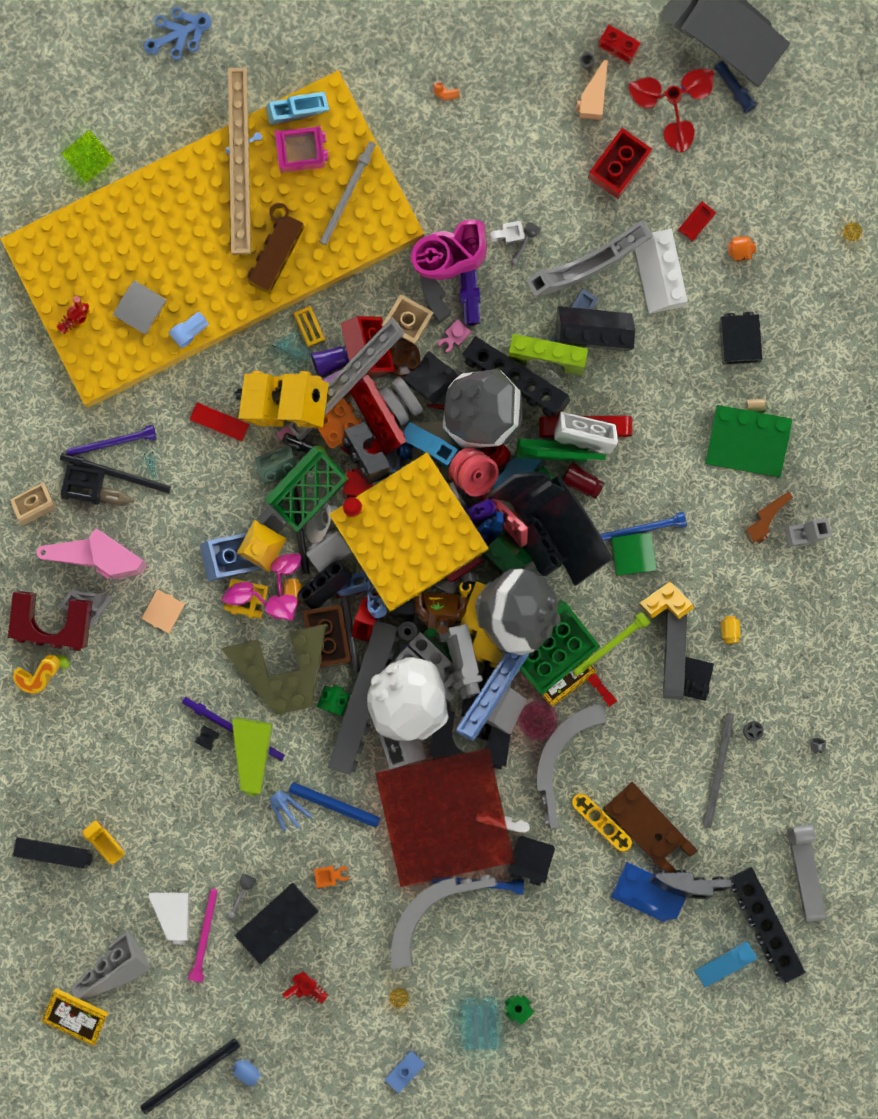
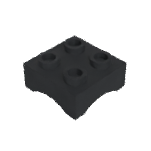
(431, 378)

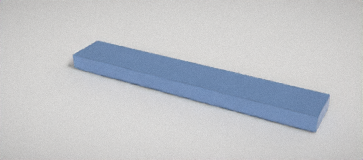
(490, 695)

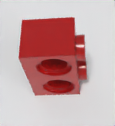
(619, 44)

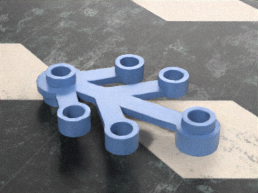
(179, 32)

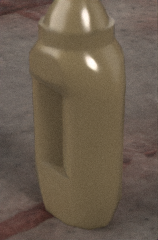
(114, 497)

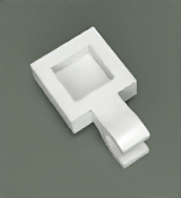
(511, 232)

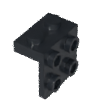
(531, 860)

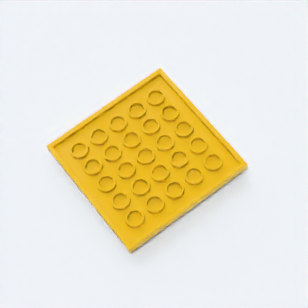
(410, 532)

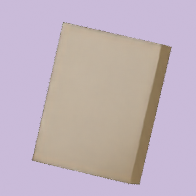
(411, 318)
(33, 504)

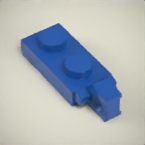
(491, 528)

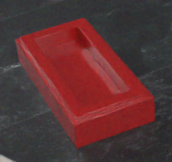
(697, 221)

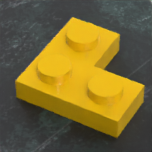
(664, 598)

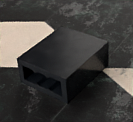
(740, 338)

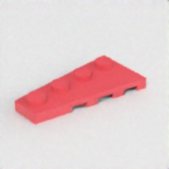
(511, 524)

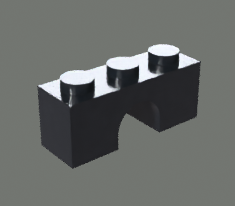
(371, 466)

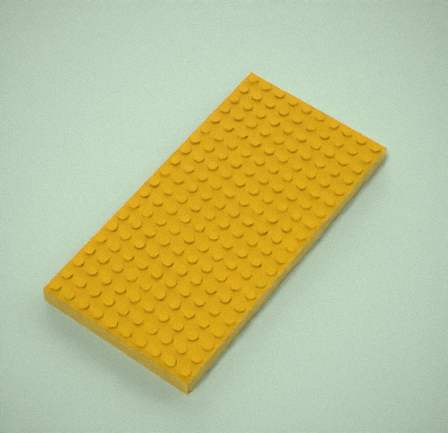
(174, 237)

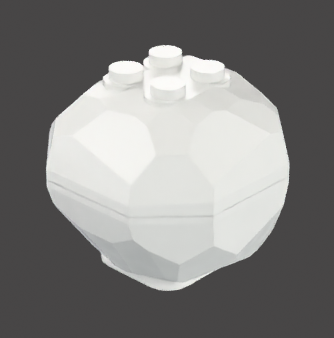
(408, 700)

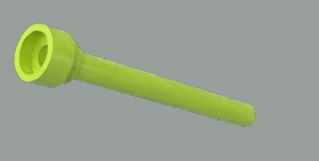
(639, 622)

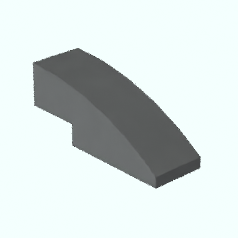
(433, 295)

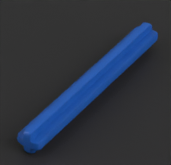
(334, 804)

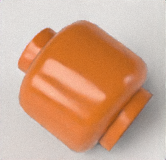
(741, 248)

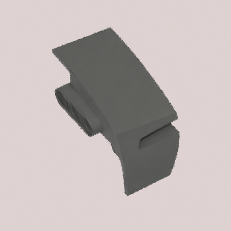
(732, 32)

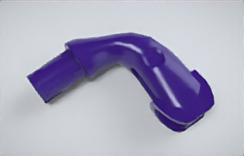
(481, 510)

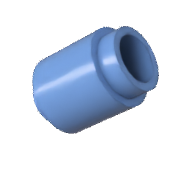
(246, 1072)

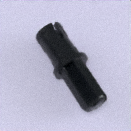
(300, 445)

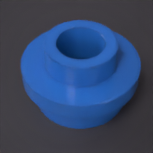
(404, 451)

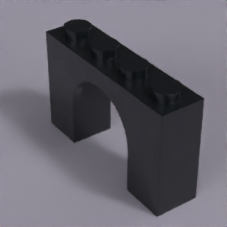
(444, 746)

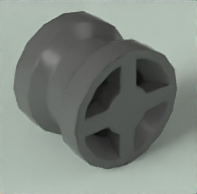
(756, 729)

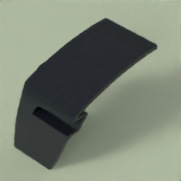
(556, 525)

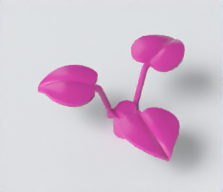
(278, 607)

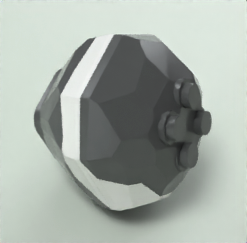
(482, 409)
(518, 611)

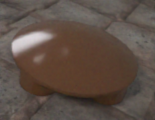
(404, 357)

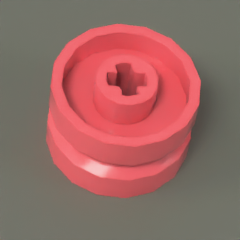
(473, 471)

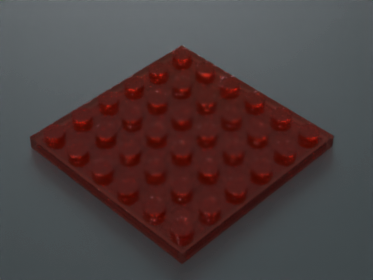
(445, 817)

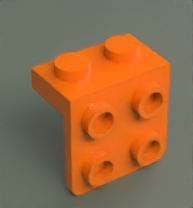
(337, 420)

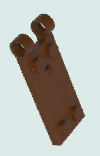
(643, 821)

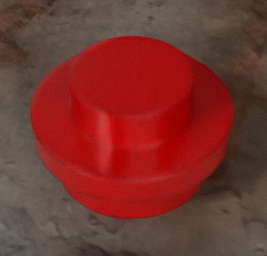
(352, 507)

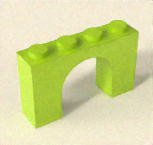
(529, 348)

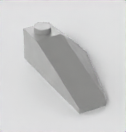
(119, 966)

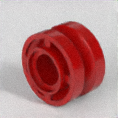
(499, 454)

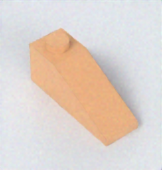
(593, 96)

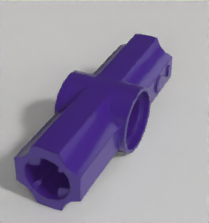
(470, 298)

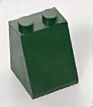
(506, 554)

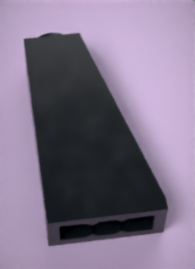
(52, 853)

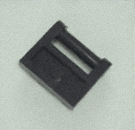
(83, 478)

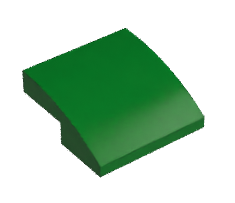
(633, 554)

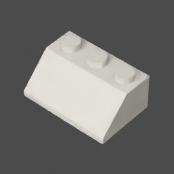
(586, 432)

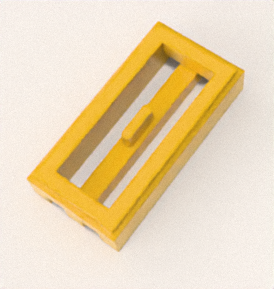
(315, 341)

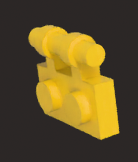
(250, 612)

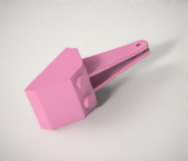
(97, 551)

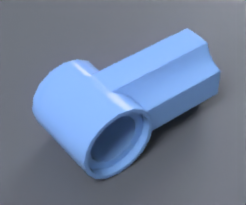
(184, 332)

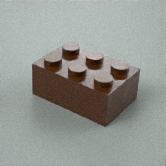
(335, 638)

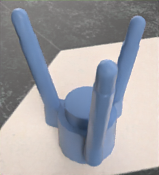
(280, 801)

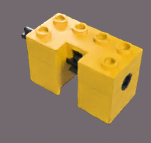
(289, 397)

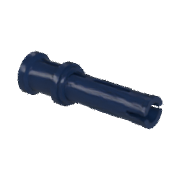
(740, 93)

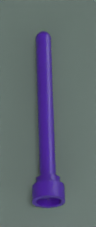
(146, 433)

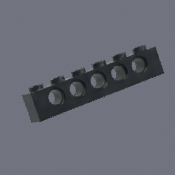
(559, 399)
(794, 967)

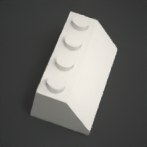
(661, 273)

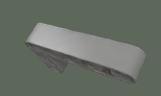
(806, 872)

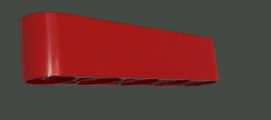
(623, 425)

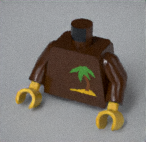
(441, 610)

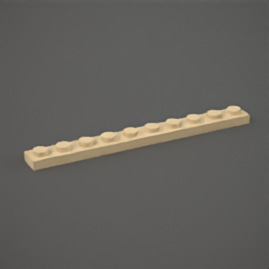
(239, 161)

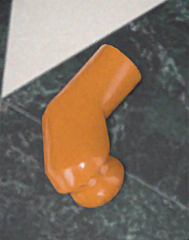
(445, 94)

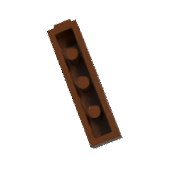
(277, 250)

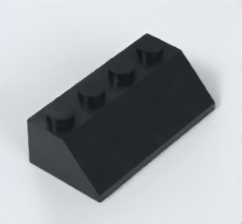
(595, 328)

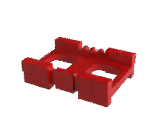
(596, 683)

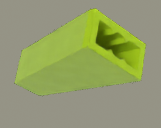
(252, 751)

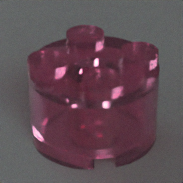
(542, 710)

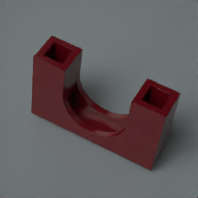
(24, 626)

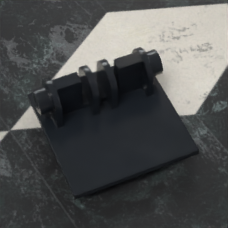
(697, 678)

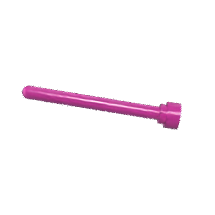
(197, 974)

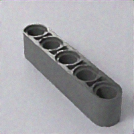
(674, 657)

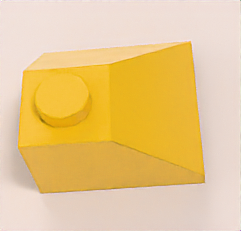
(261, 545)

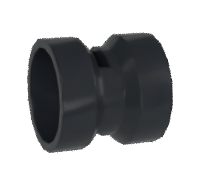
(207, 737)

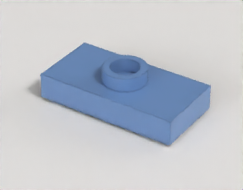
(405, 1071)

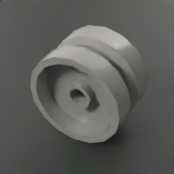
(400, 401)

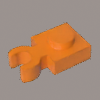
(327, 876)

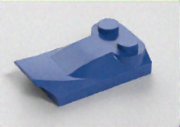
(639, 893)

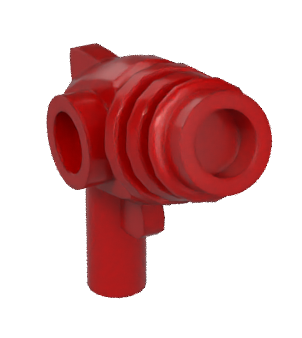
(75, 313)
(305, 986)

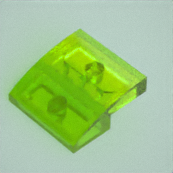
(87, 156)

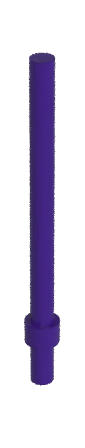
(200, 710)

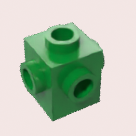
(333, 700)
(522, 1015)

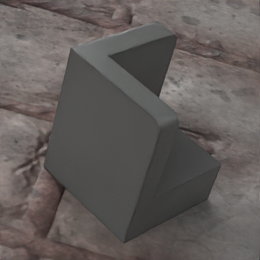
(272, 519)

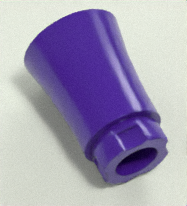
(330, 360)

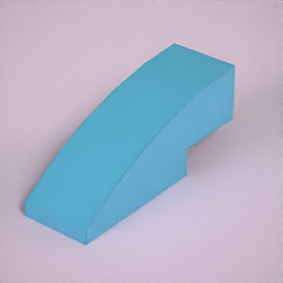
(296, 107)

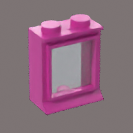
(301, 149)

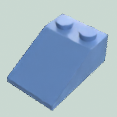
(221, 558)

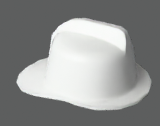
(320, 524)

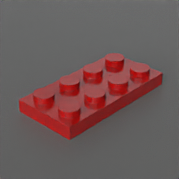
(377, 415)

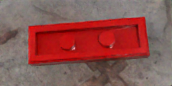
(219, 422)

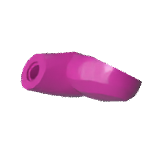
(450, 254)

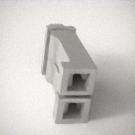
(430, 653)
(463, 660)

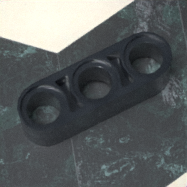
(324, 585)

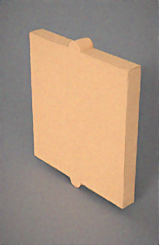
(163, 611)

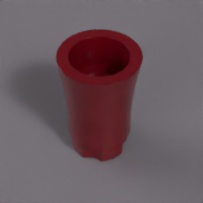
(582, 481)

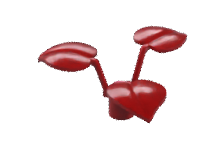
(697, 84)

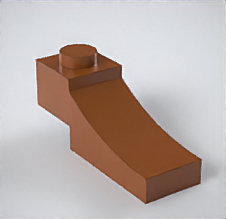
(759, 530)

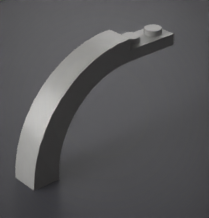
(567, 275)
(570, 727)
(404, 932)

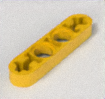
(604, 819)

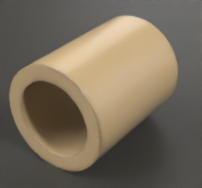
(756, 405)

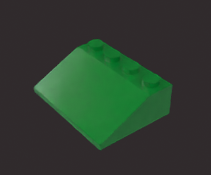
(748, 441)
(560, 653)

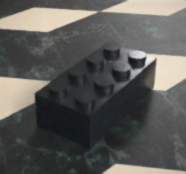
(276, 923)

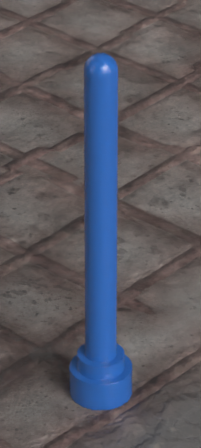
(677, 520)
(516, 886)

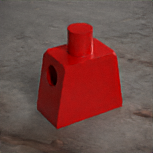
(364, 621)

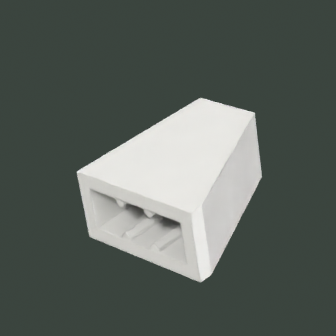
(173, 914)

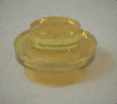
(852, 231)
(399, 997)

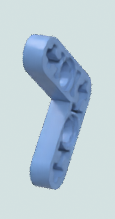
(351, 588)

